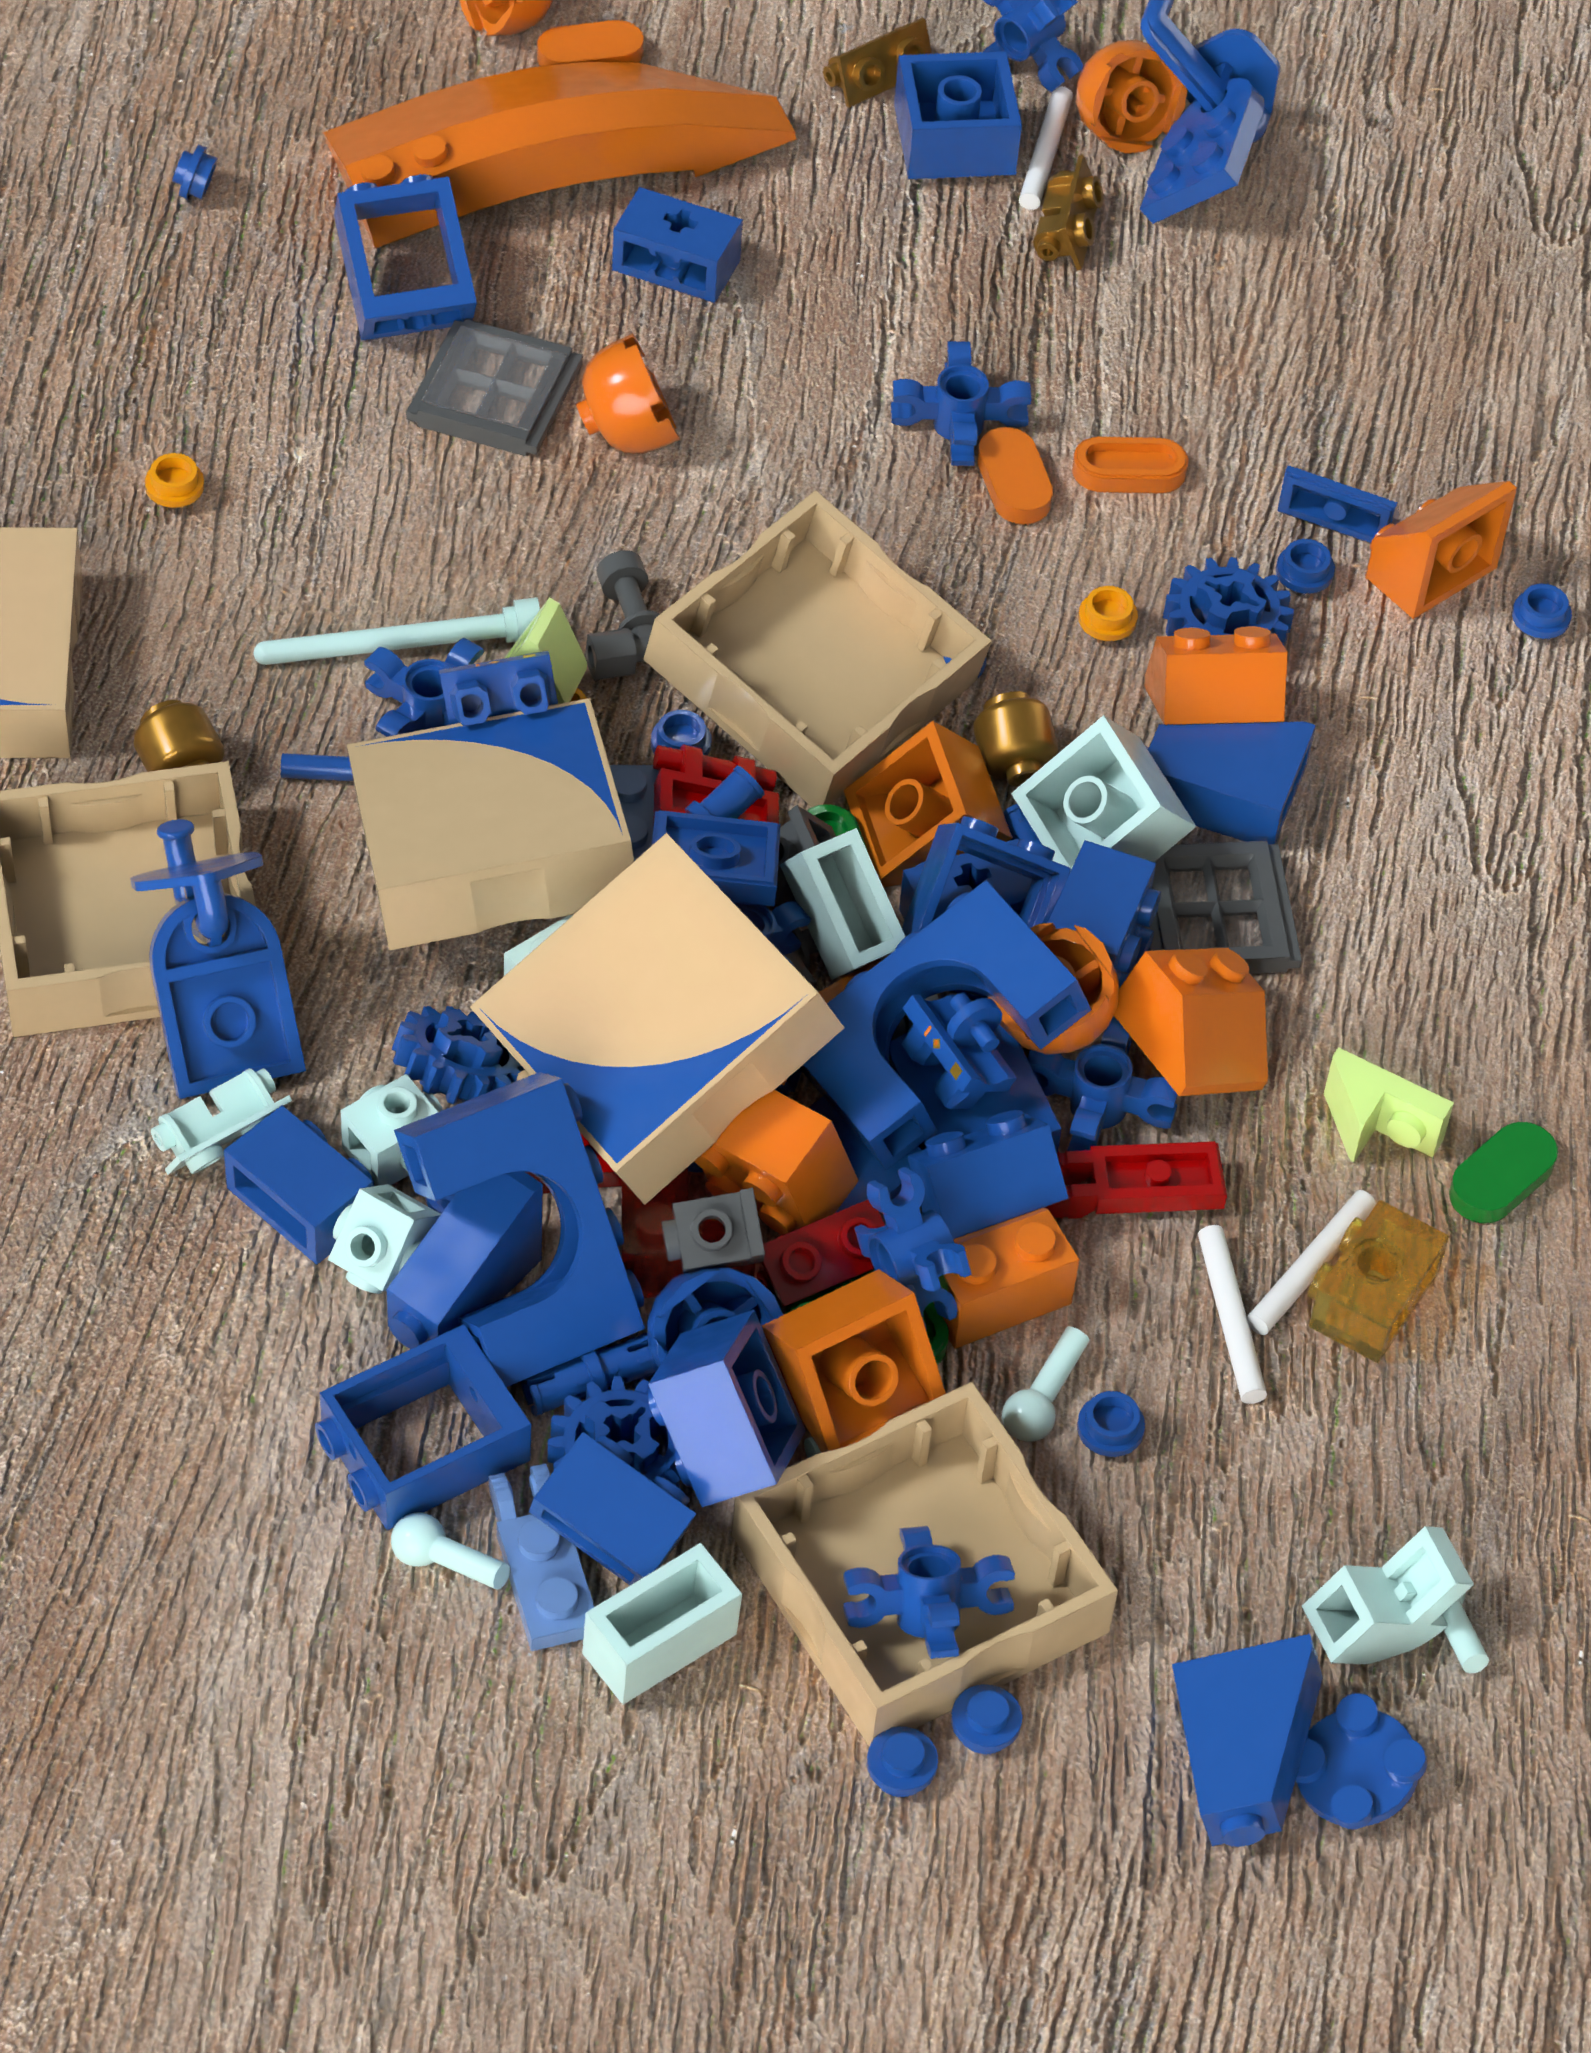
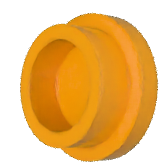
(174, 481)
(1108, 614)

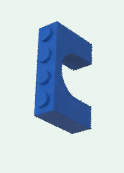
(969, 947)
(586, 1291)

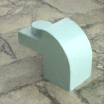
(1391, 1608)

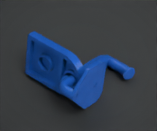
(1231, 101)
(221, 1000)

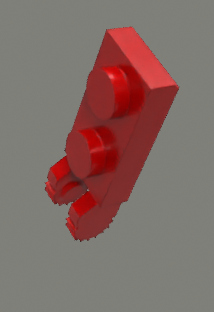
(1141, 1179)

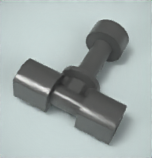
(617, 651)

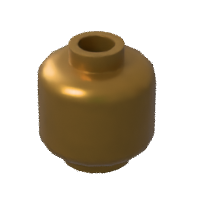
(1015, 736)
(176, 737)

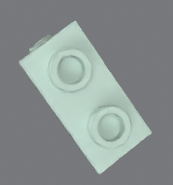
(198, 1136)

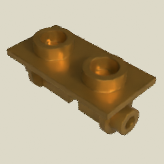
(874, 65)
(1069, 214)

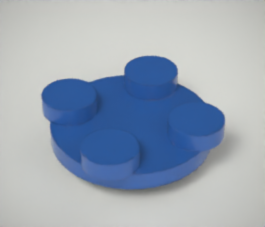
(1359, 1765)

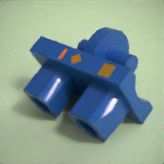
(498, 688)
(963, 1041)

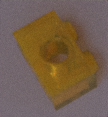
(1368, 1311)

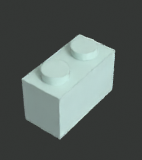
(845, 902)
(661, 1623)

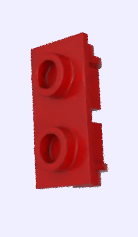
(817, 1255)

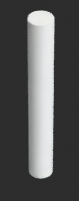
(1045, 148)
(1306, 1266)
(1232, 1314)

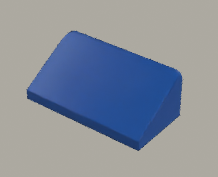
(1335, 505)

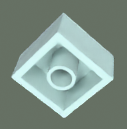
(1103, 793)

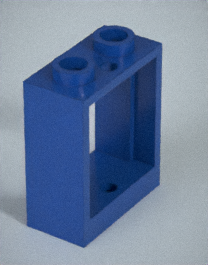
(414, 309)
(980, 841)
(442, 1361)

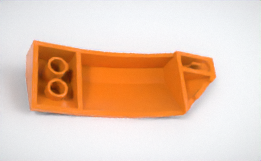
(552, 131)

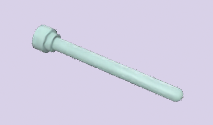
(508, 624)

